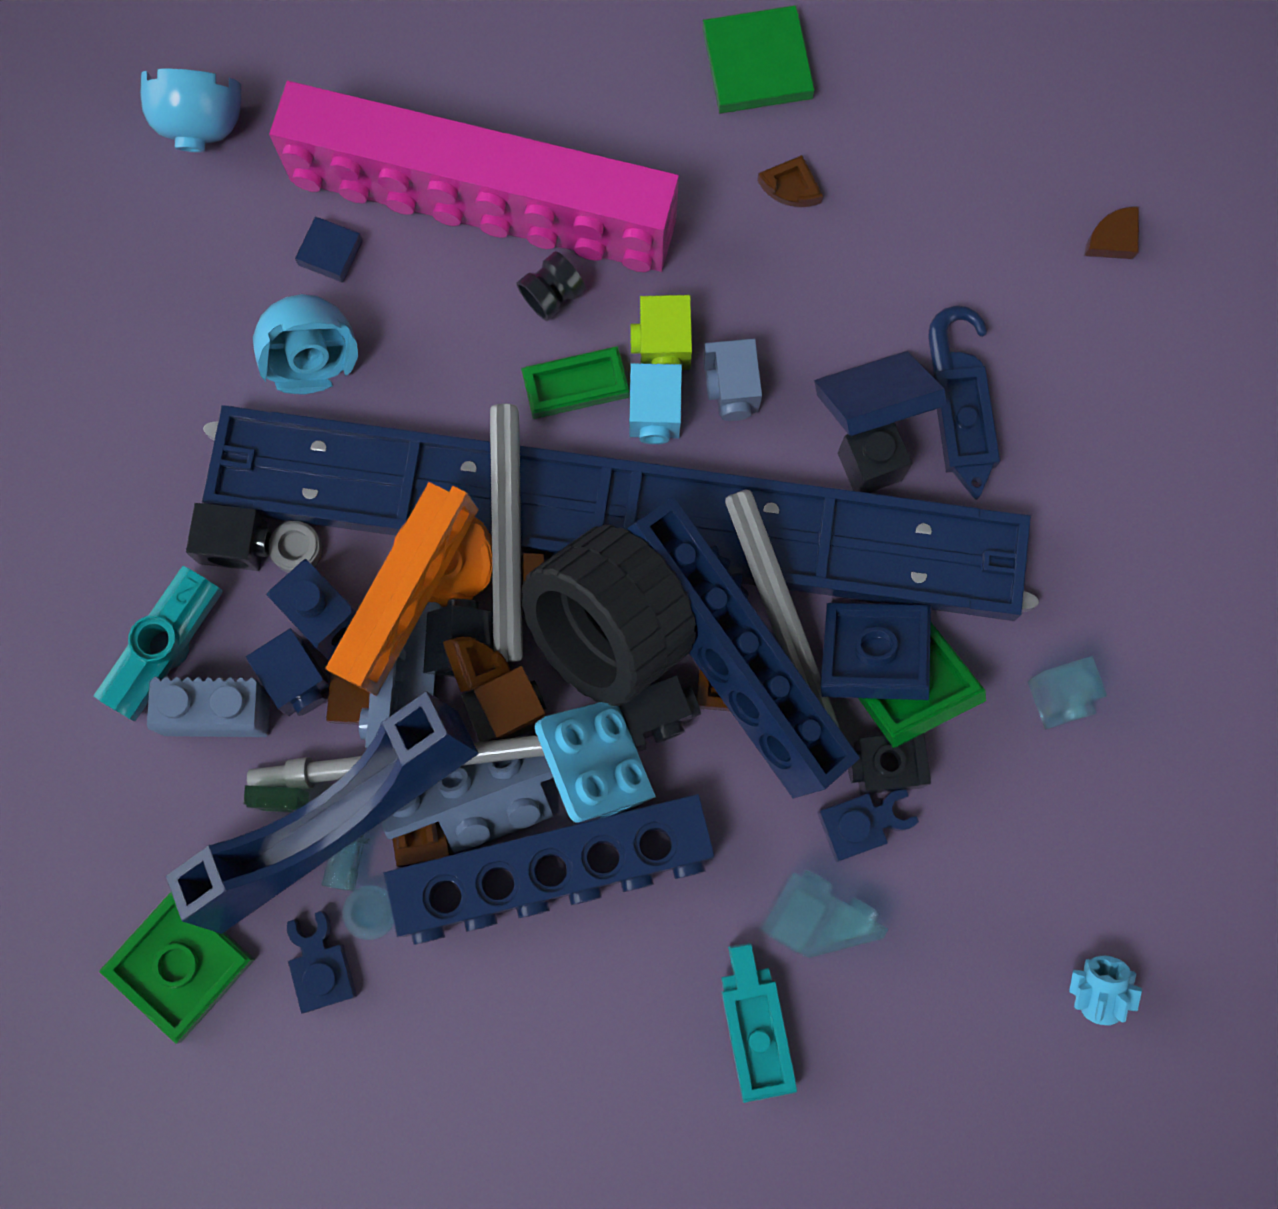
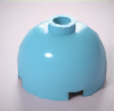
(190, 106)
(303, 344)

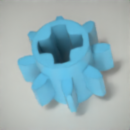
(1105, 990)

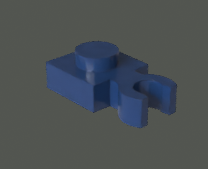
(859, 827)
(322, 973)

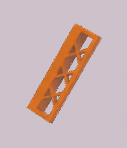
(403, 587)

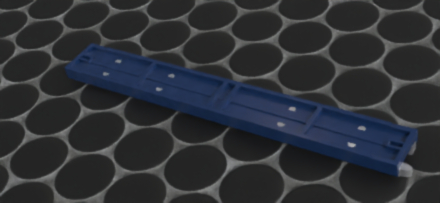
(820, 535)

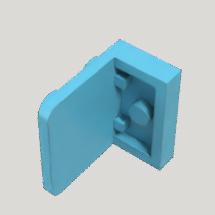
(593, 761)

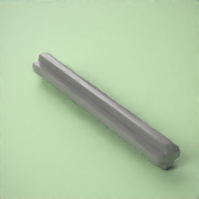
(506, 531)
(774, 590)

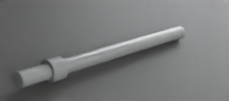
(305, 772)

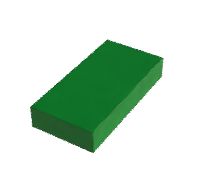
(575, 382)

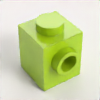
(663, 330)

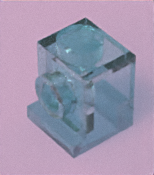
(1067, 692)

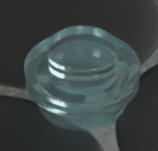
(368, 913)

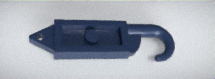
(967, 419)

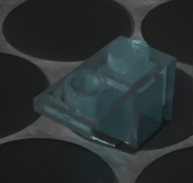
(815, 921)

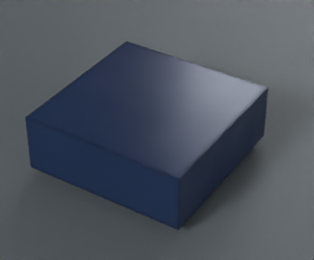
(328, 249)

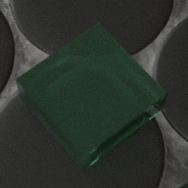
(274, 798)

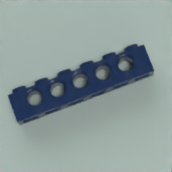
(748, 662)
(413, 887)

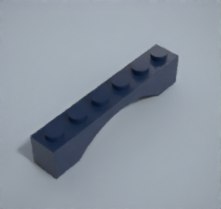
(403, 761)

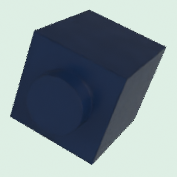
(290, 674)

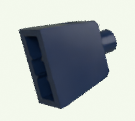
(312, 606)

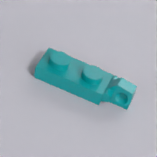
(756, 1029)

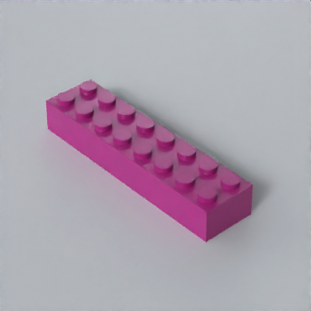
(476, 177)

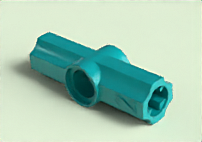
(177, 613)

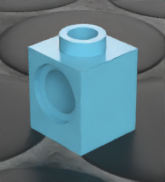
(655, 402)

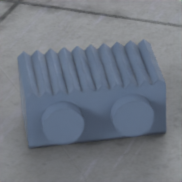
(208, 707)

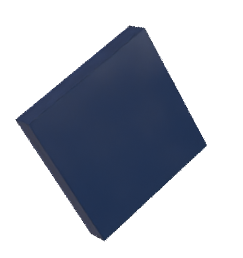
(880, 393)
(876, 651)

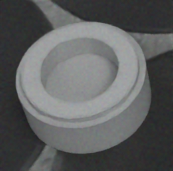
(294, 543)

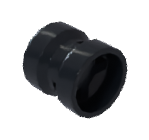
(551, 285)

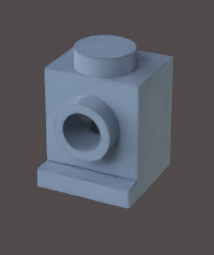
(734, 379)

